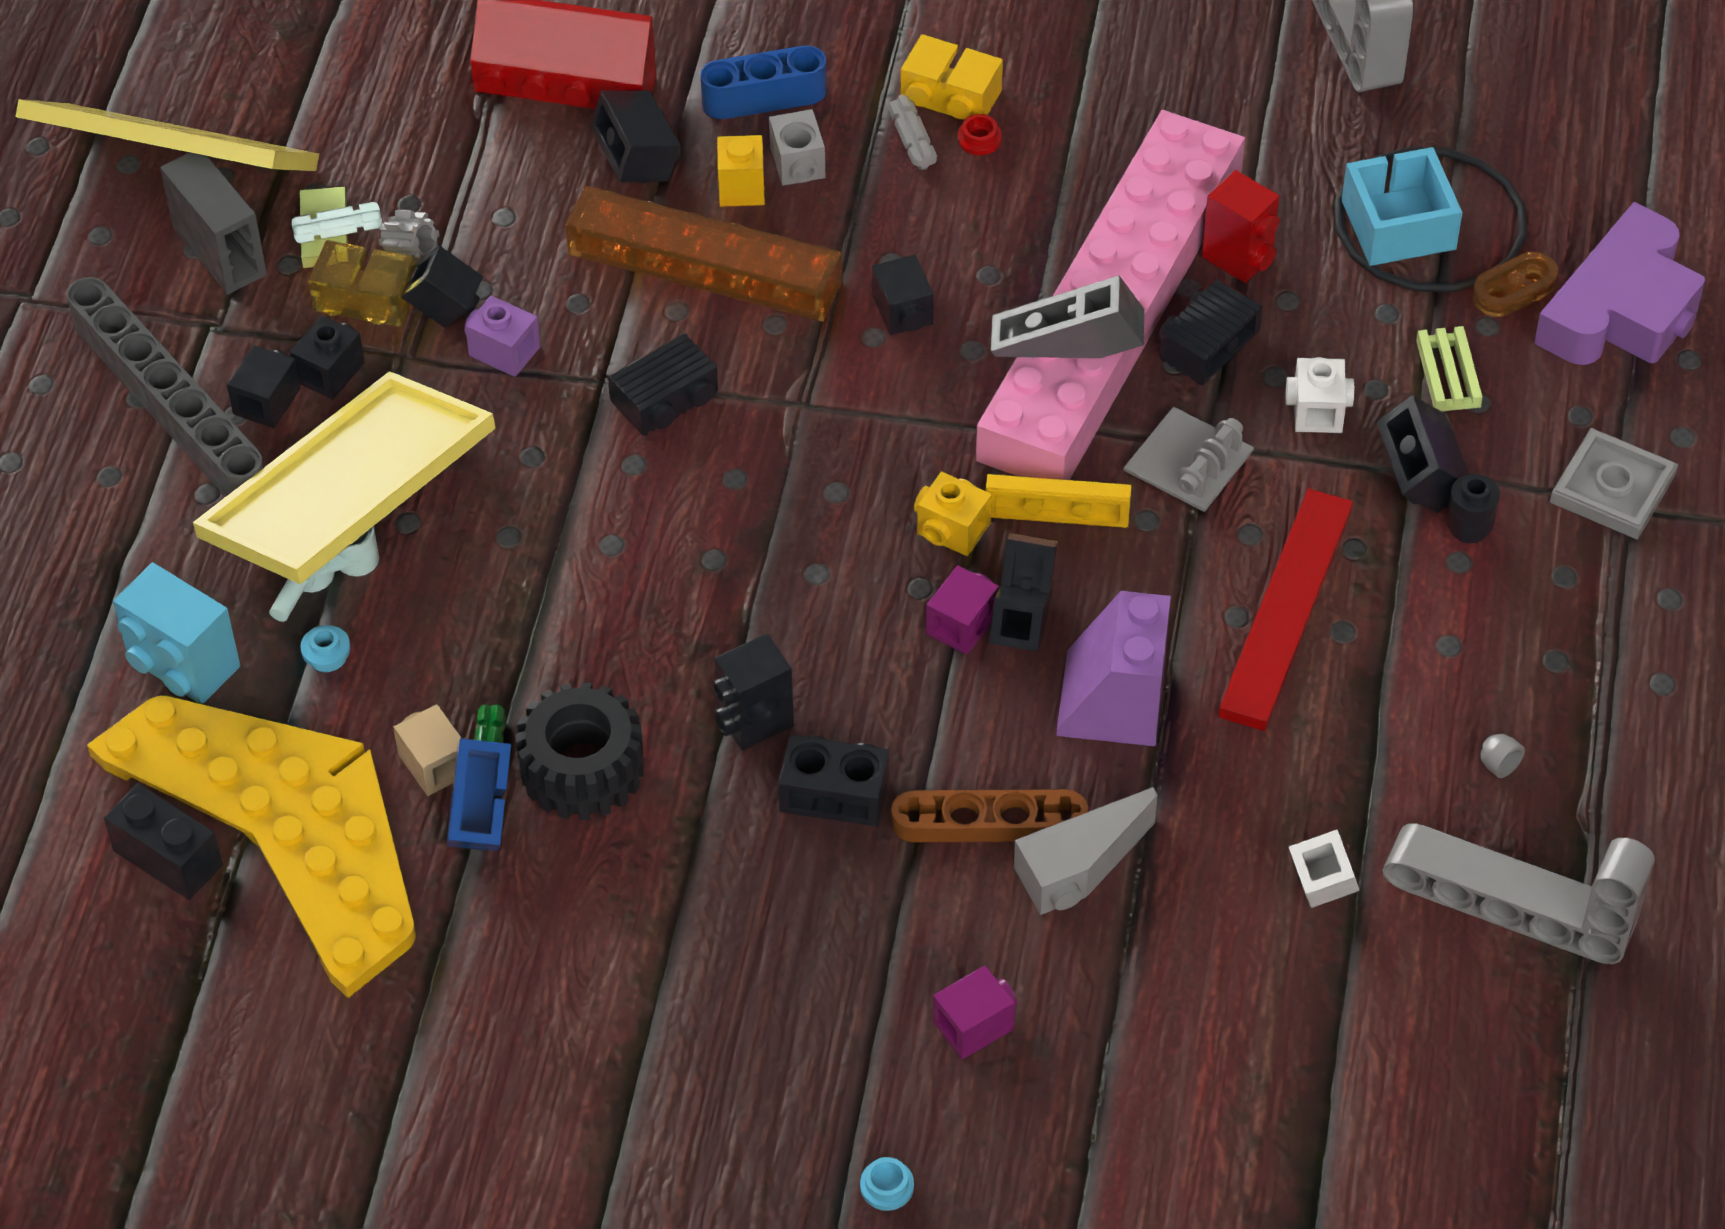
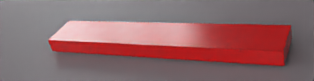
(1285, 610)

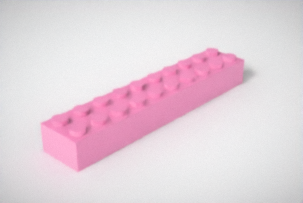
(1149, 238)

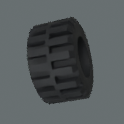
(573, 719)

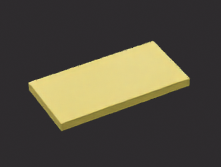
(167, 135)
(344, 477)

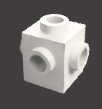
(1319, 394)

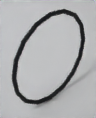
(1436, 287)

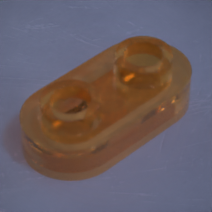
(1508, 284)

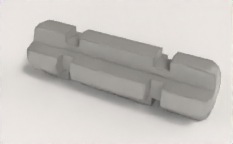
(912, 132)

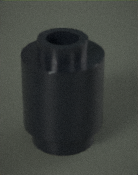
(1472, 507)

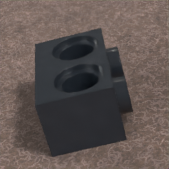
(832, 789)

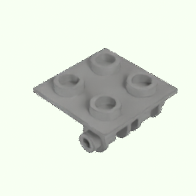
(1190, 457)

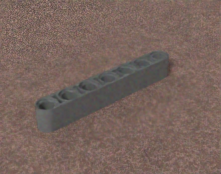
(162, 385)

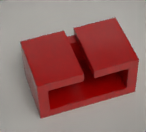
(1241, 226)

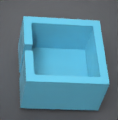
(1413, 218)
(176, 634)

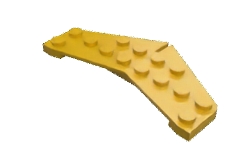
(297, 797)

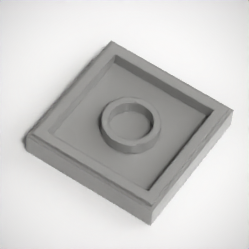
(1614, 483)

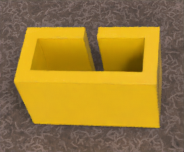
(958, 91)

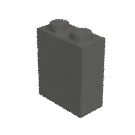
(213, 221)

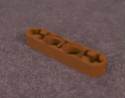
(988, 806)

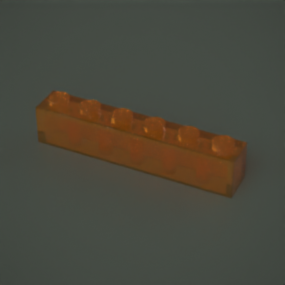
(704, 253)

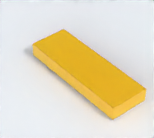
(1059, 500)

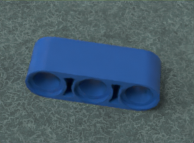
(763, 82)

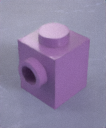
(502, 335)

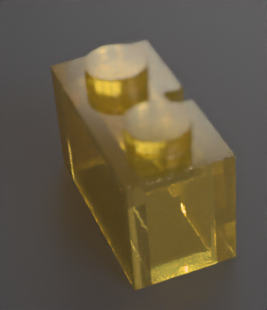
(367, 295)

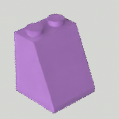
(1117, 672)

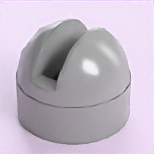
(1501, 754)

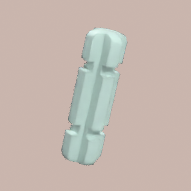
(336, 222)

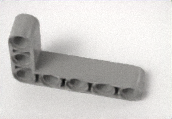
(1369, 38)
(1526, 898)

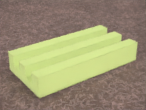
(1443, 342)

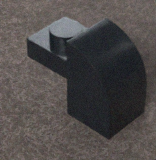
(1024, 593)

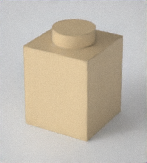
(428, 748)

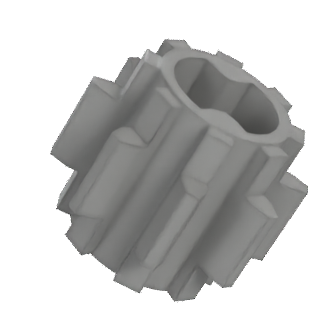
(409, 234)

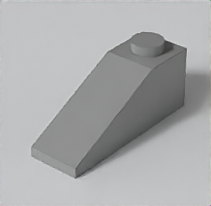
(1077, 854)

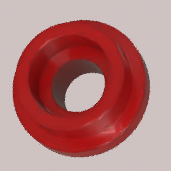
(979, 135)

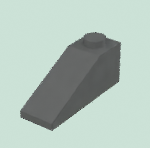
(1073, 324)

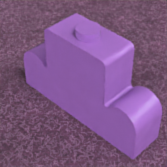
(1624, 294)

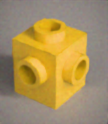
(953, 513)

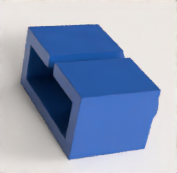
(478, 776)

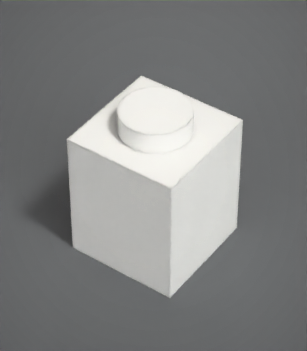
(1324, 868)

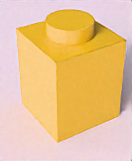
(740, 170)

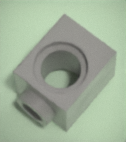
(797, 147)

